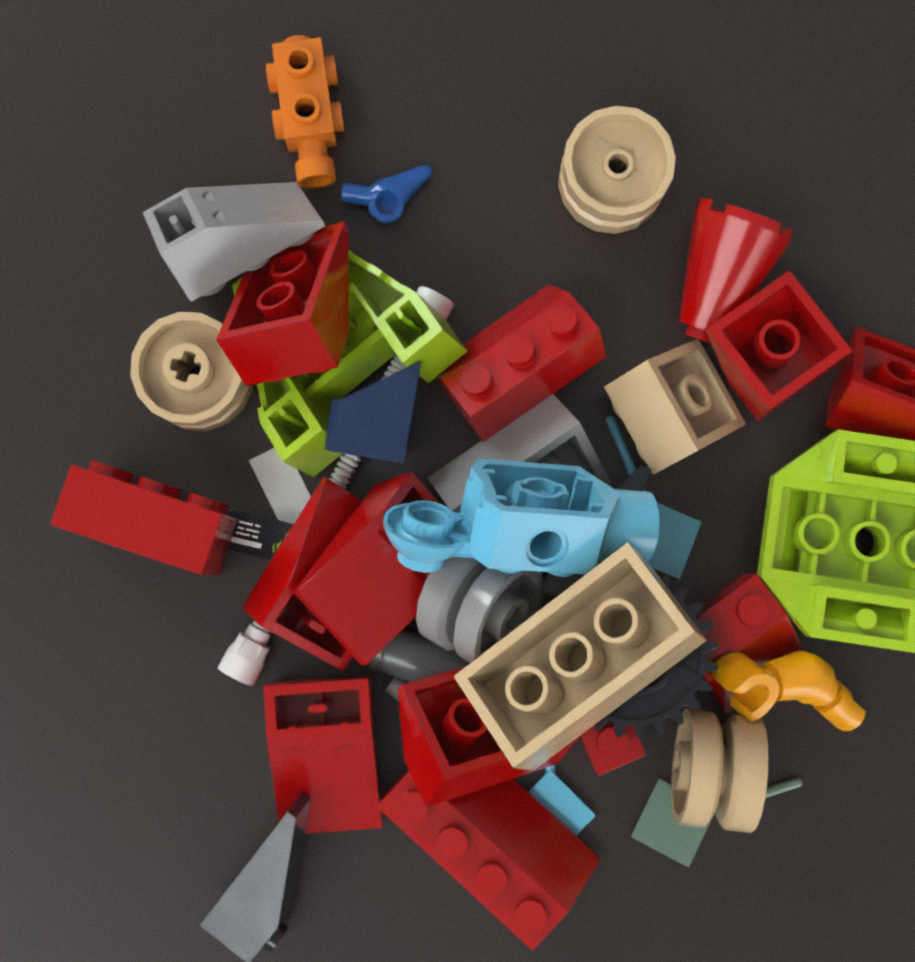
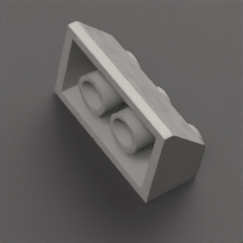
(539, 436)

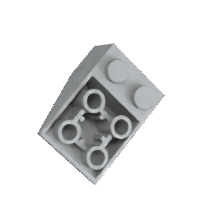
(228, 230)

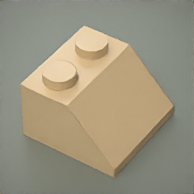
(674, 405)

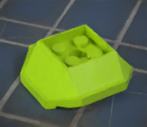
(811, 532)

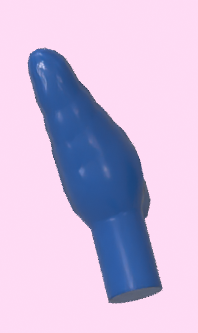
(387, 195)

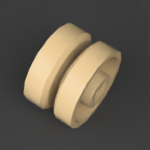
(621, 141)
(162, 370)
(719, 771)

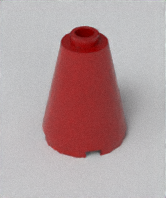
(727, 262)

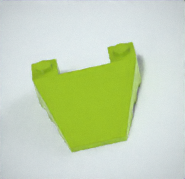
(382, 323)

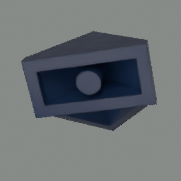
(376, 418)

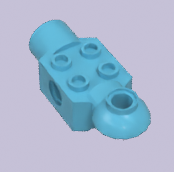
(526, 520)

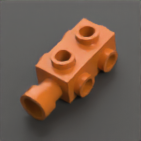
(306, 91)

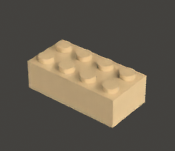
(578, 658)

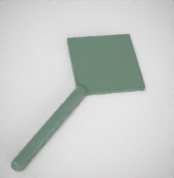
(679, 842)

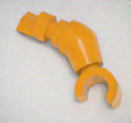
(790, 677)

